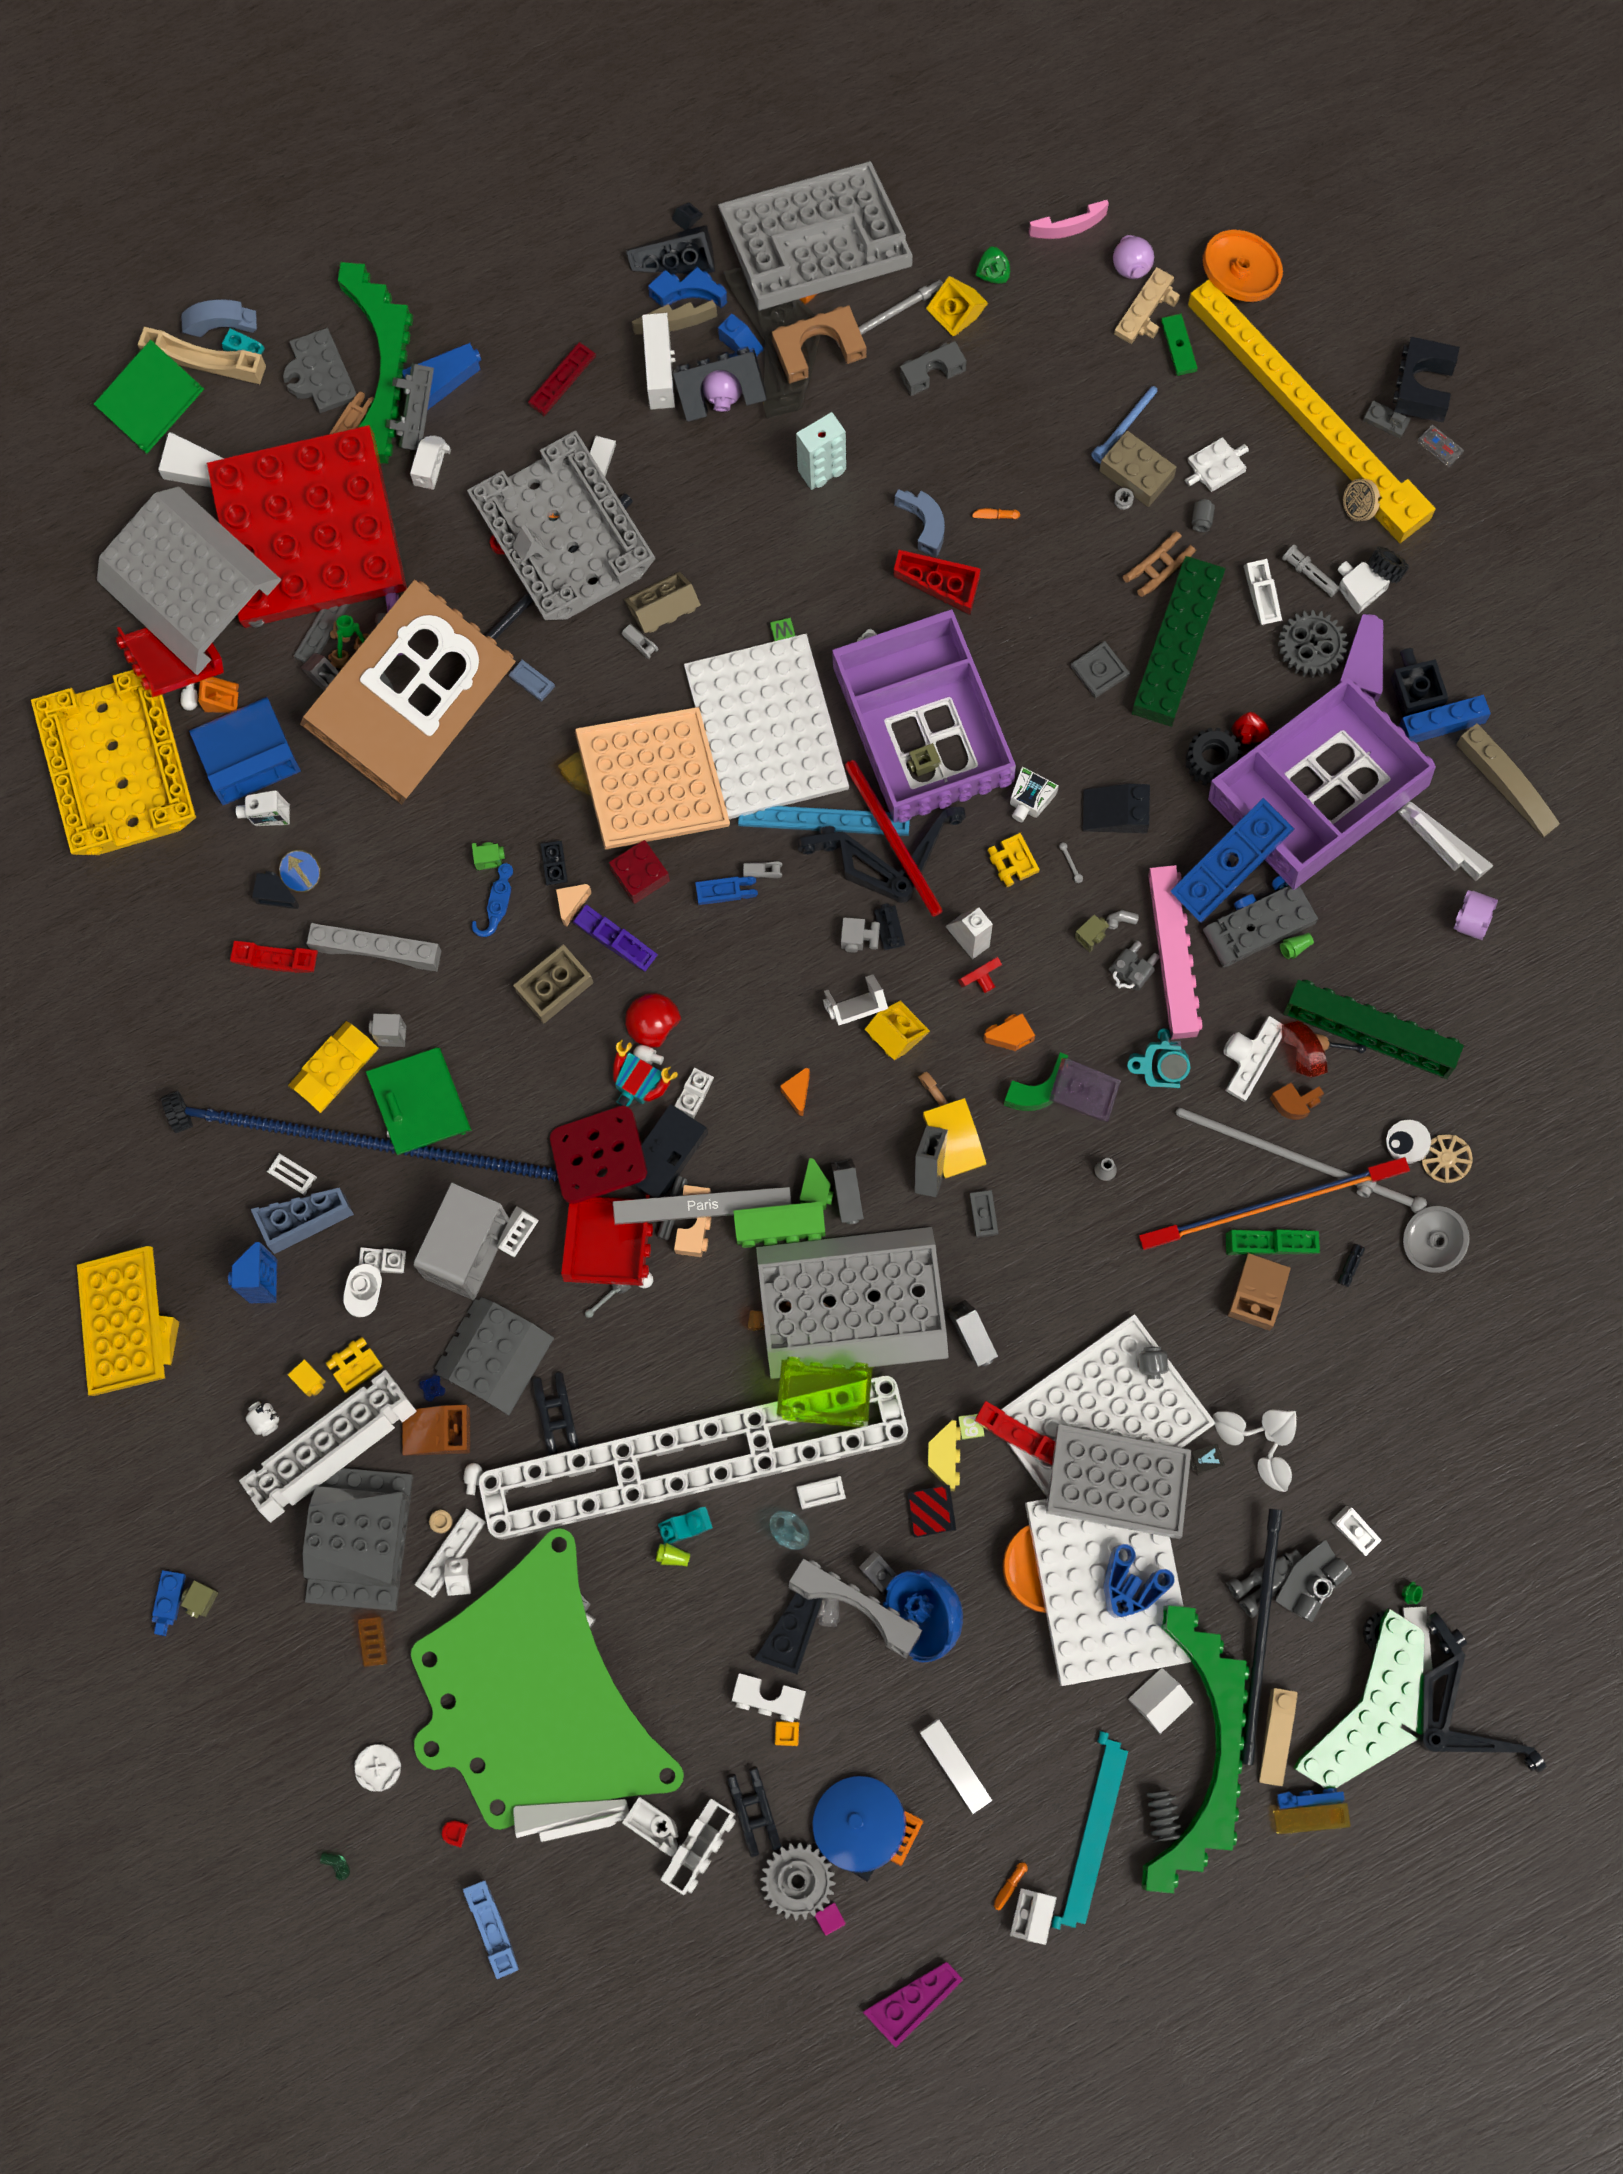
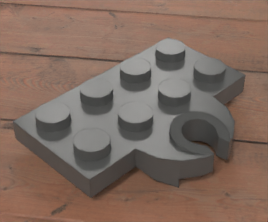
(319, 371)

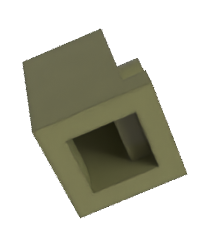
(932, 759)
(1091, 932)

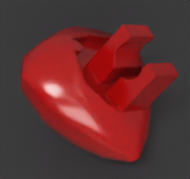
(1250, 728)

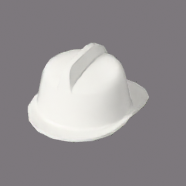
(362, 1290)

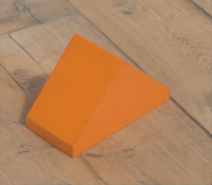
(217, 698)
(796, 1090)

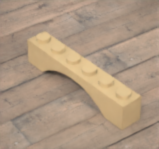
(233, 364)

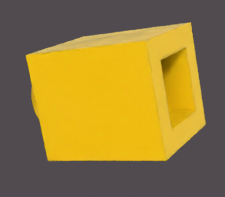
(307, 1378)

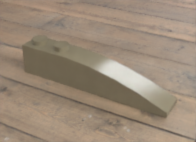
(1507, 779)

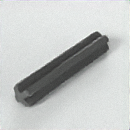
(677, 1190)

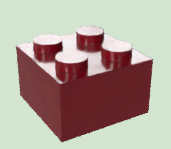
(639, 871)

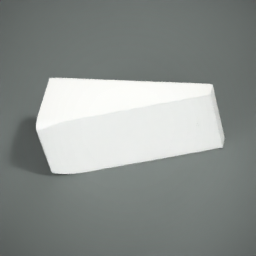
(1355, 1530)

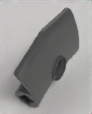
(1299, 1588)

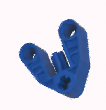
(1115, 1575)

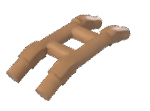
(1158, 578)

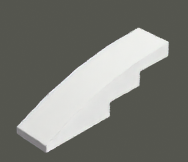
(955, 1766)

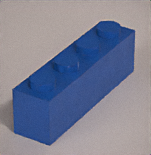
(1445, 719)

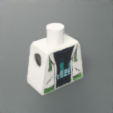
(1031, 794)
(265, 809)

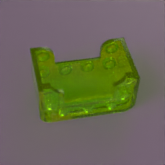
(824, 1393)

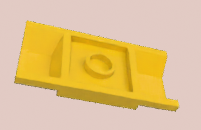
(333, 1066)

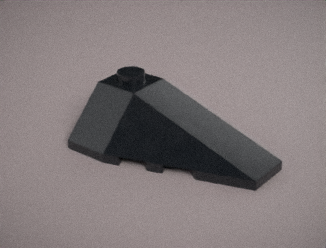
(675, 253)

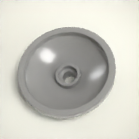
(1423, 1238)

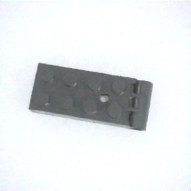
(1270, 919)

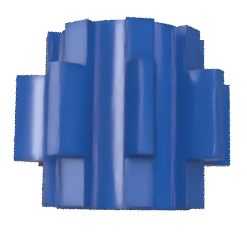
(916, 1602)

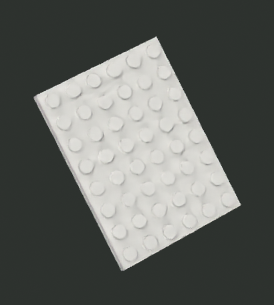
(767, 726)
(1110, 1396)
(1072, 1572)

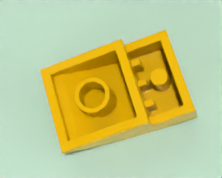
(962, 1145)

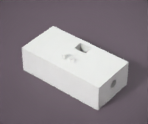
(658, 361)

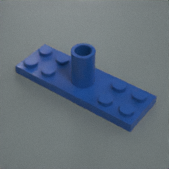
(1216, 875)

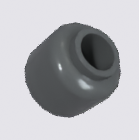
(1153, 1362)

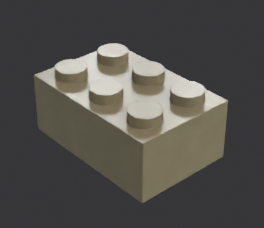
(1138, 468)
(553, 984)

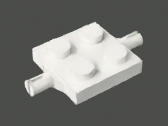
(1216, 464)

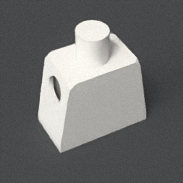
(1361, 585)

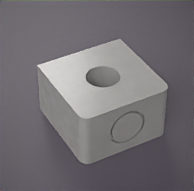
(462, 1241)

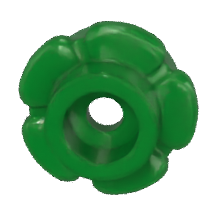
(1412, 1593)

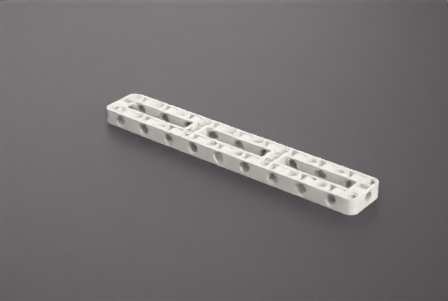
(694, 1479)

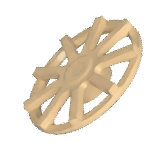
(1448, 1158)

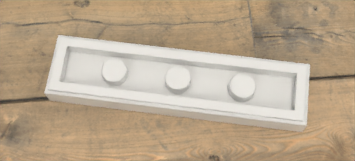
(452, 1548)

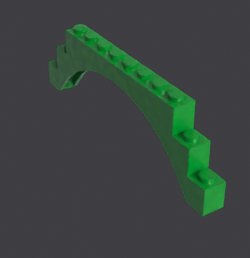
(391, 327)
(1217, 1816)

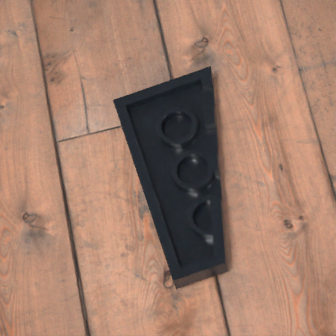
(791, 1635)

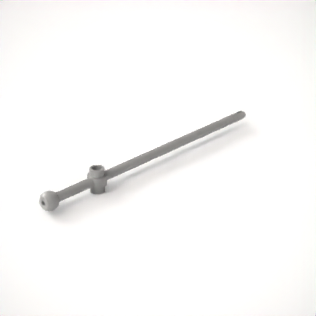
(1364, 1188)

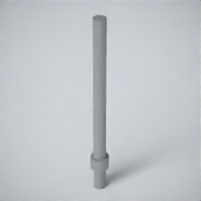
(922, 294)

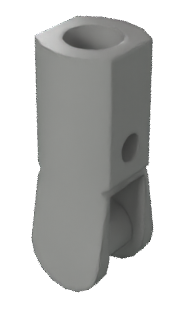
(638, 639)
(758, 869)

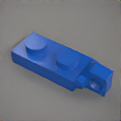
(167, 1601)
(1308, 1799)

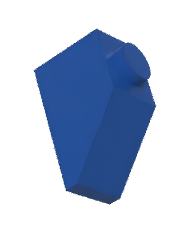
(737, 335)

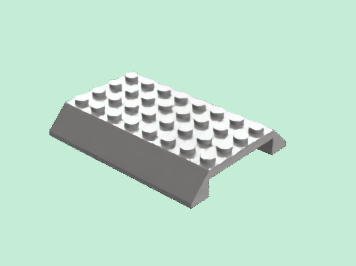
(182, 574)

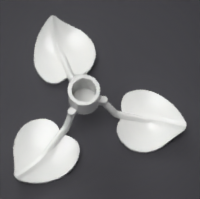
(1278, 1428)

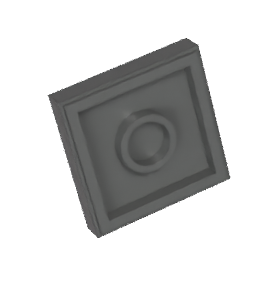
(1100, 669)

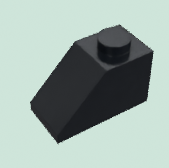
(272, 891)

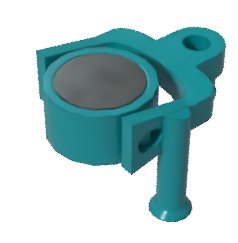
(1172, 1062)

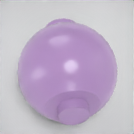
(1133, 257)
(721, 389)

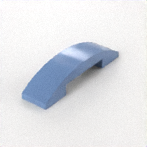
(491, 1929)

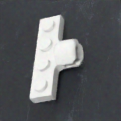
(1251, 1056)

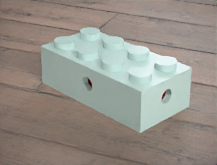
(821, 451)

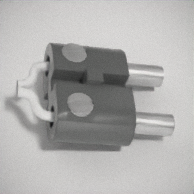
(1131, 968)

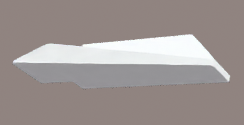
(1445, 843)

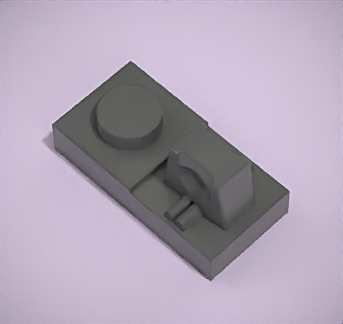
(1386, 419)

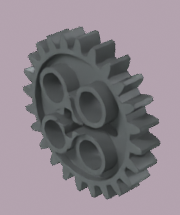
(1318, 660)

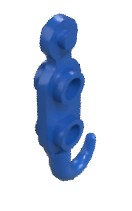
(498, 901)

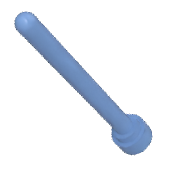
(1100, 451)

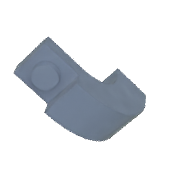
(217, 313)
(931, 516)

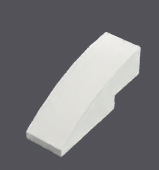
(1263, 591)

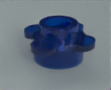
(426, 1387)

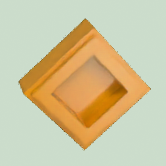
(787, 1733)

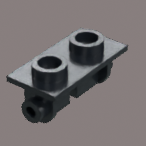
(889, 927)

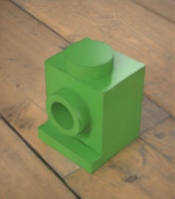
(487, 855)

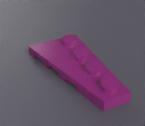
(909, 2006)

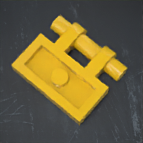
(1019, 857)
(358, 1369)

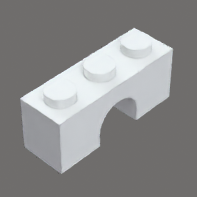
(787, 1705)

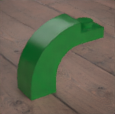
(1032, 1097)

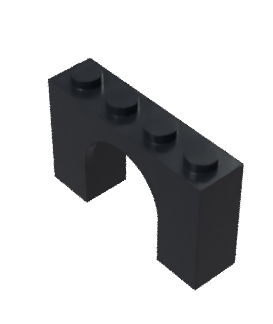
(741, 364)
(1413, 397)

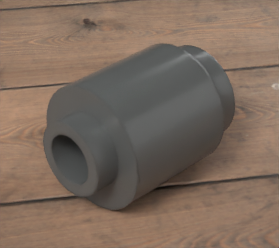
(1203, 515)

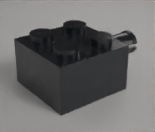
(1418, 685)

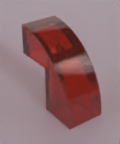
(1310, 1053)

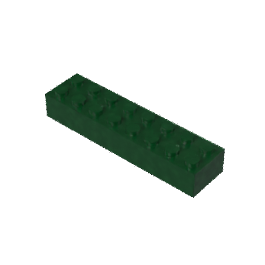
(1178, 641)
(1373, 1029)

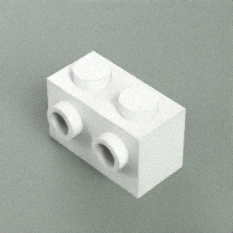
(1033, 1916)

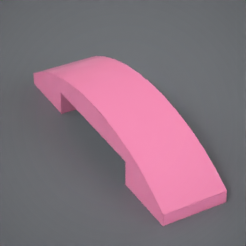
(1045, 229)

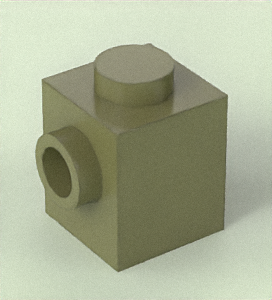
(198, 1599)

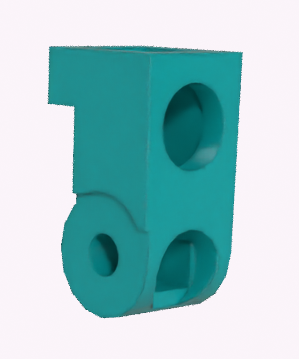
(236, 341)

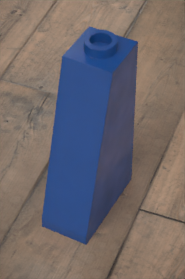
(450, 371)

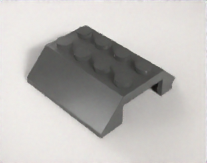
(494, 1354)

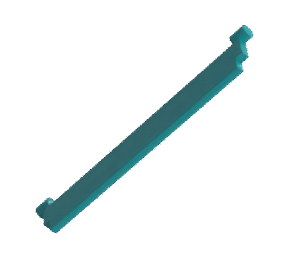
(1094, 1834)

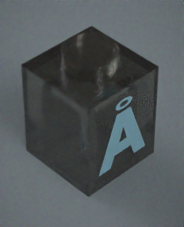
(1206, 1460)

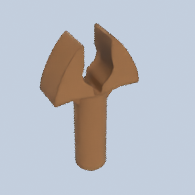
(930, 1084)

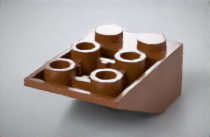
(437, 1431)

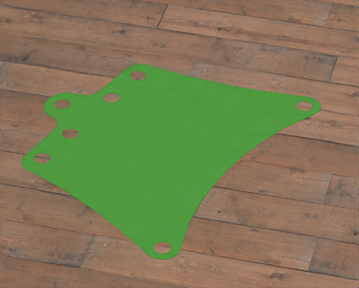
(534, 1697)

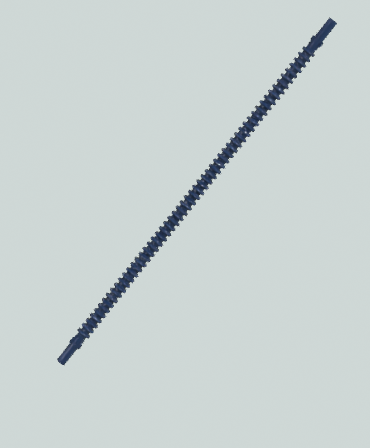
(211, 1115)

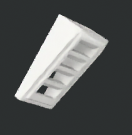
(526, 1228)

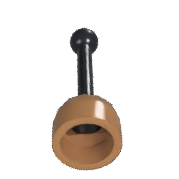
(1326, 1044)

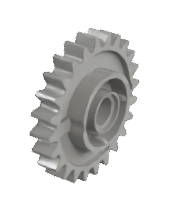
(782, 1891)

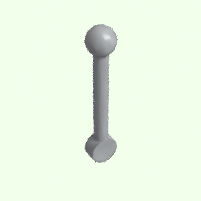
(1078, 877)

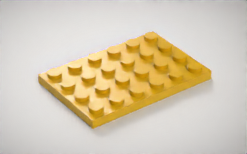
(120, 1321)

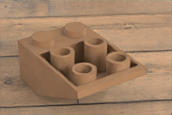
(1259, 1292)

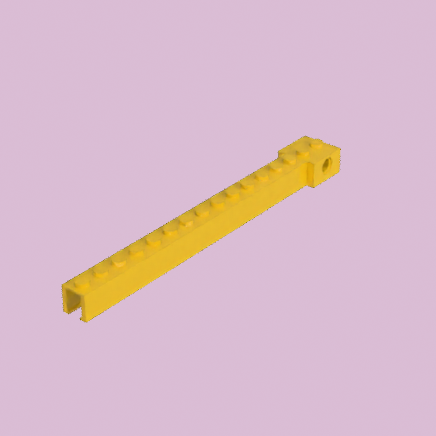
(1401, 504)

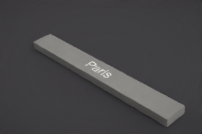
(697, 1205)

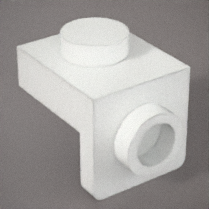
(457, 1577)

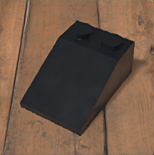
(1117, 808)

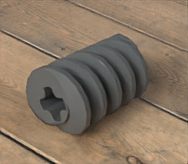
(1164, 1816)

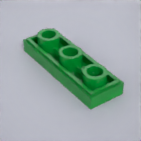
(1177, 335)

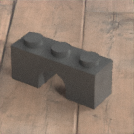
(946, 358)

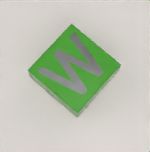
(782, 629)

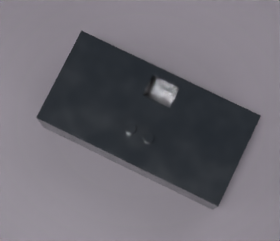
(669, 1151)

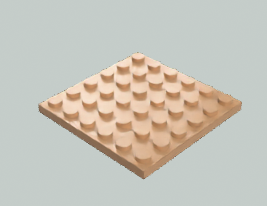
(652, 778)

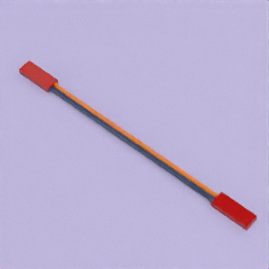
(1376, 1174)

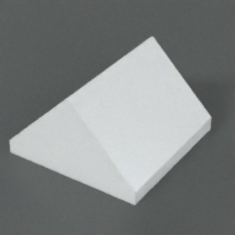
(1161, 1700)

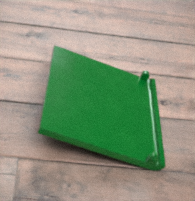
(149, 396)
(418, 1101)

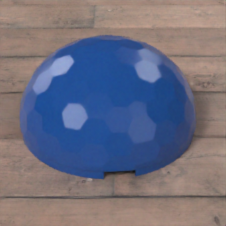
(946, 1621)

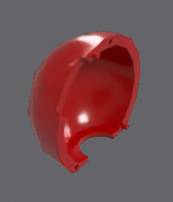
(651, 1019)

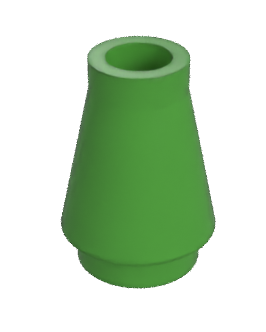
(1294, 946)

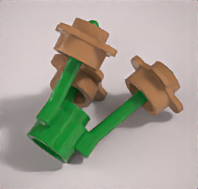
(342, 630)

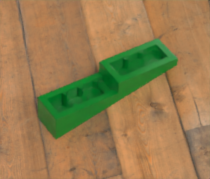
(1272, 1242)

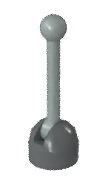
(621, 1289)

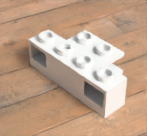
(698, 1847)

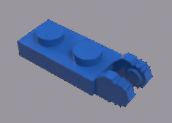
(724, 890)

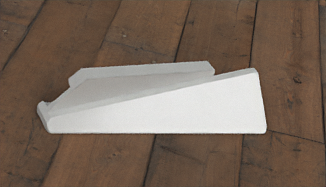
(567, 1819)

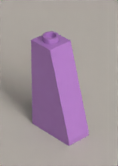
(1366, 657)

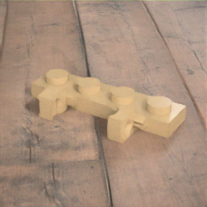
(1137, 317)

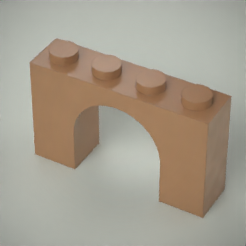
(837, 324)

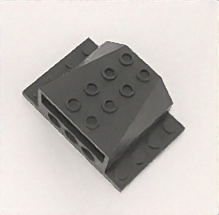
(357, 1539)

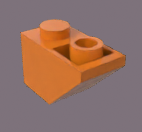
(1010, 1035)

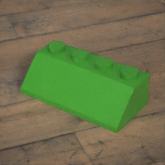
(779, 1224)

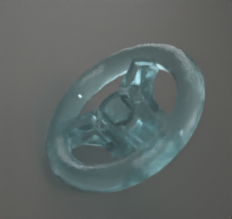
(788, 1532)

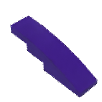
(615, 938)

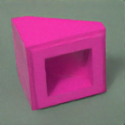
(830, 1919)

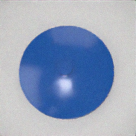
(859, 1824)

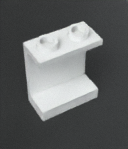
(858, 1006)

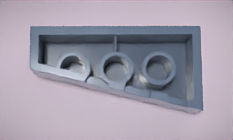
(300, 1218)

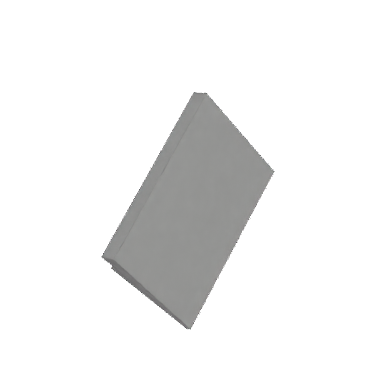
(804, 244)

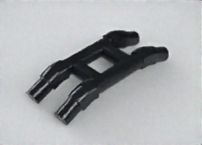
(544, 1405)
(741, 1804)

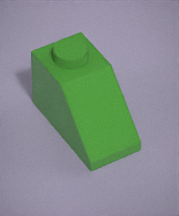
(816, 1186)

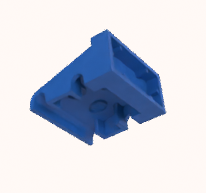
(244, 751)

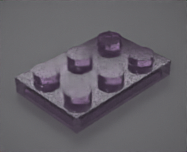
(1084, 1090)

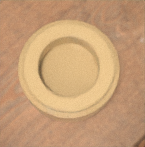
(440, 1521)

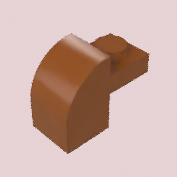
(1292, 1105)

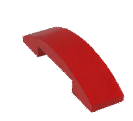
(273, 958)
(1016, 1433)

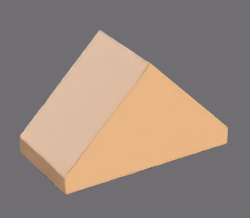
(571, 901)

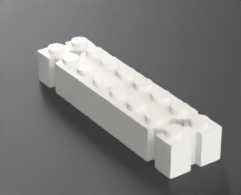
(327, 1446)

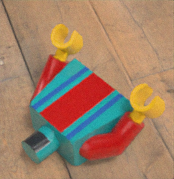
(637, 1078)

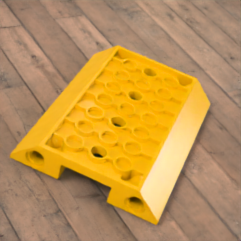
(88, 773)

